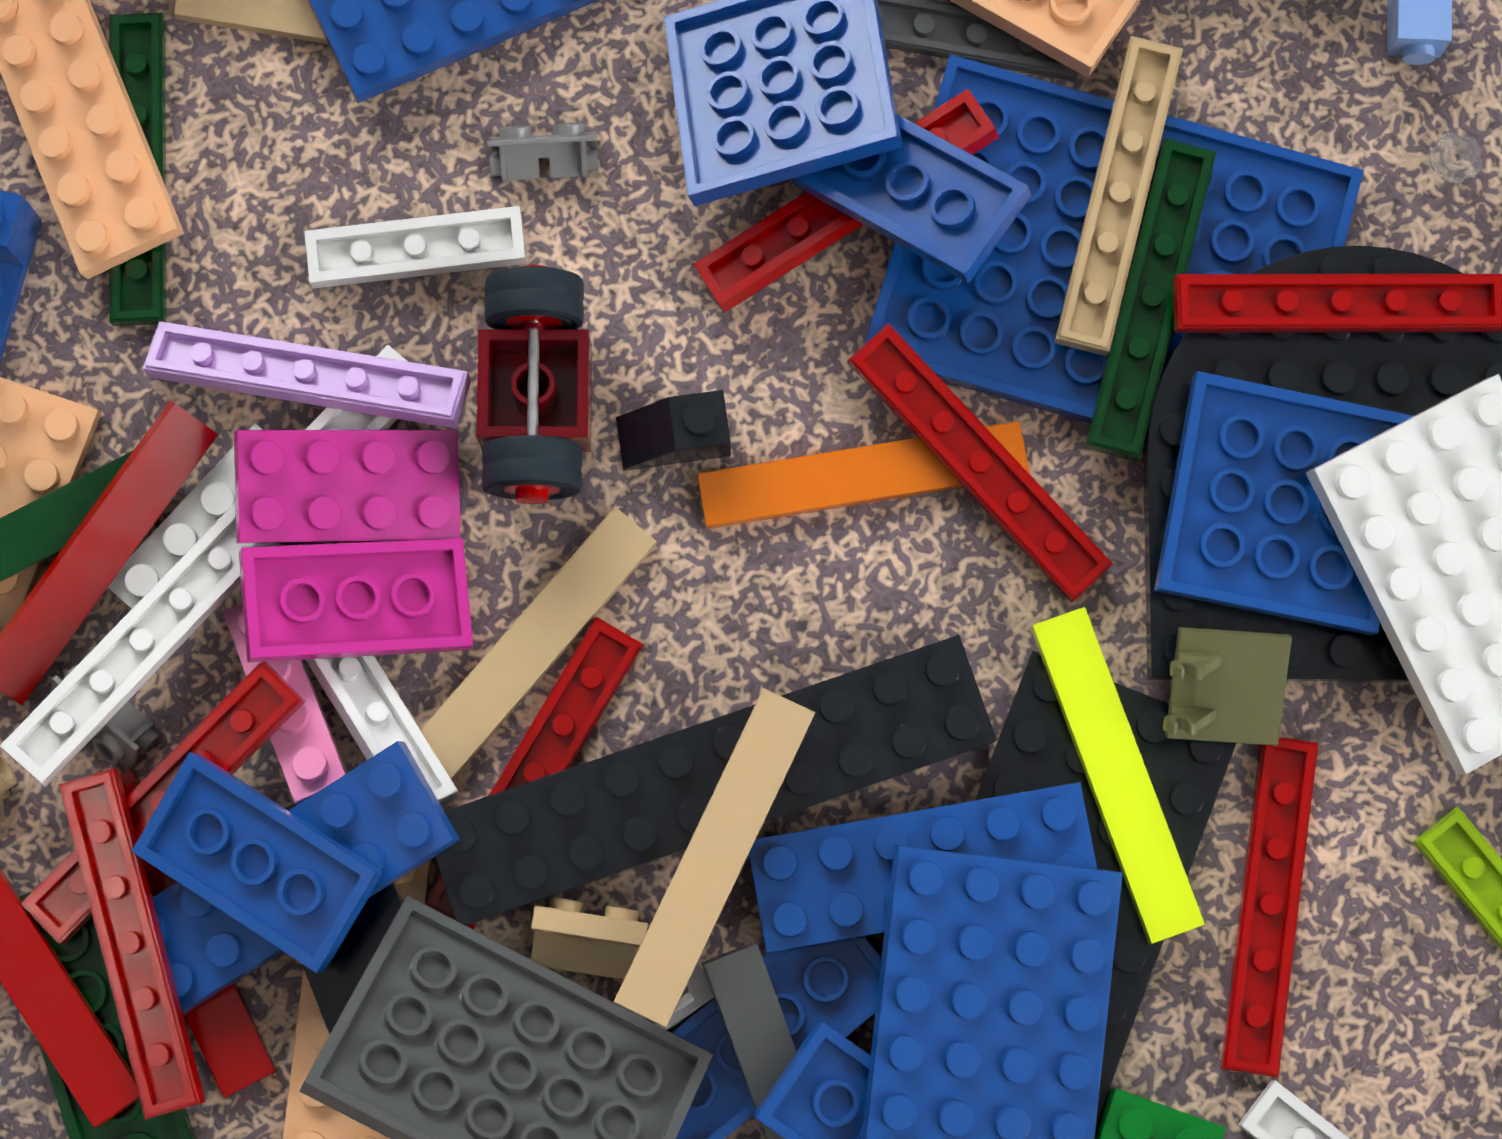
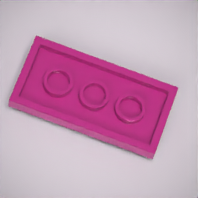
(346, 485)
(355, 599)

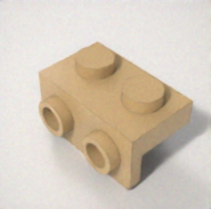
(584, 941)

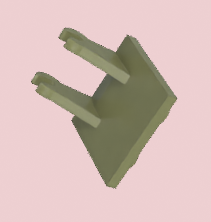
(1228, 686)

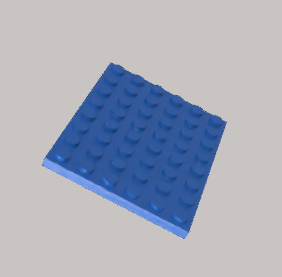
(1005, 321)

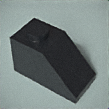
(675, 431)

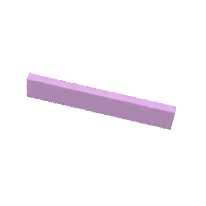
(308, 374)

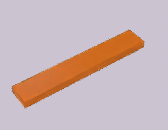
(833, 480)

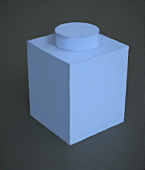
(1418, 29)

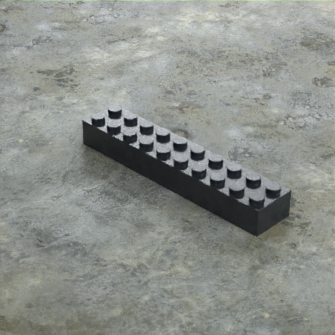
(653, 795)

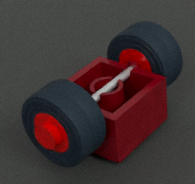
(534, 384)

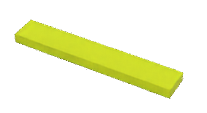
(1117, 776)

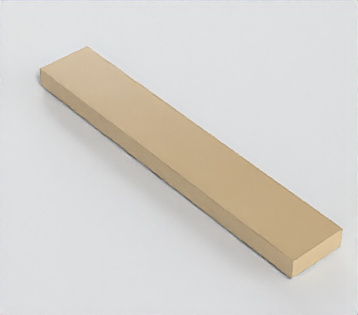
(1118, 196)
(536, 640)
(714, 858)

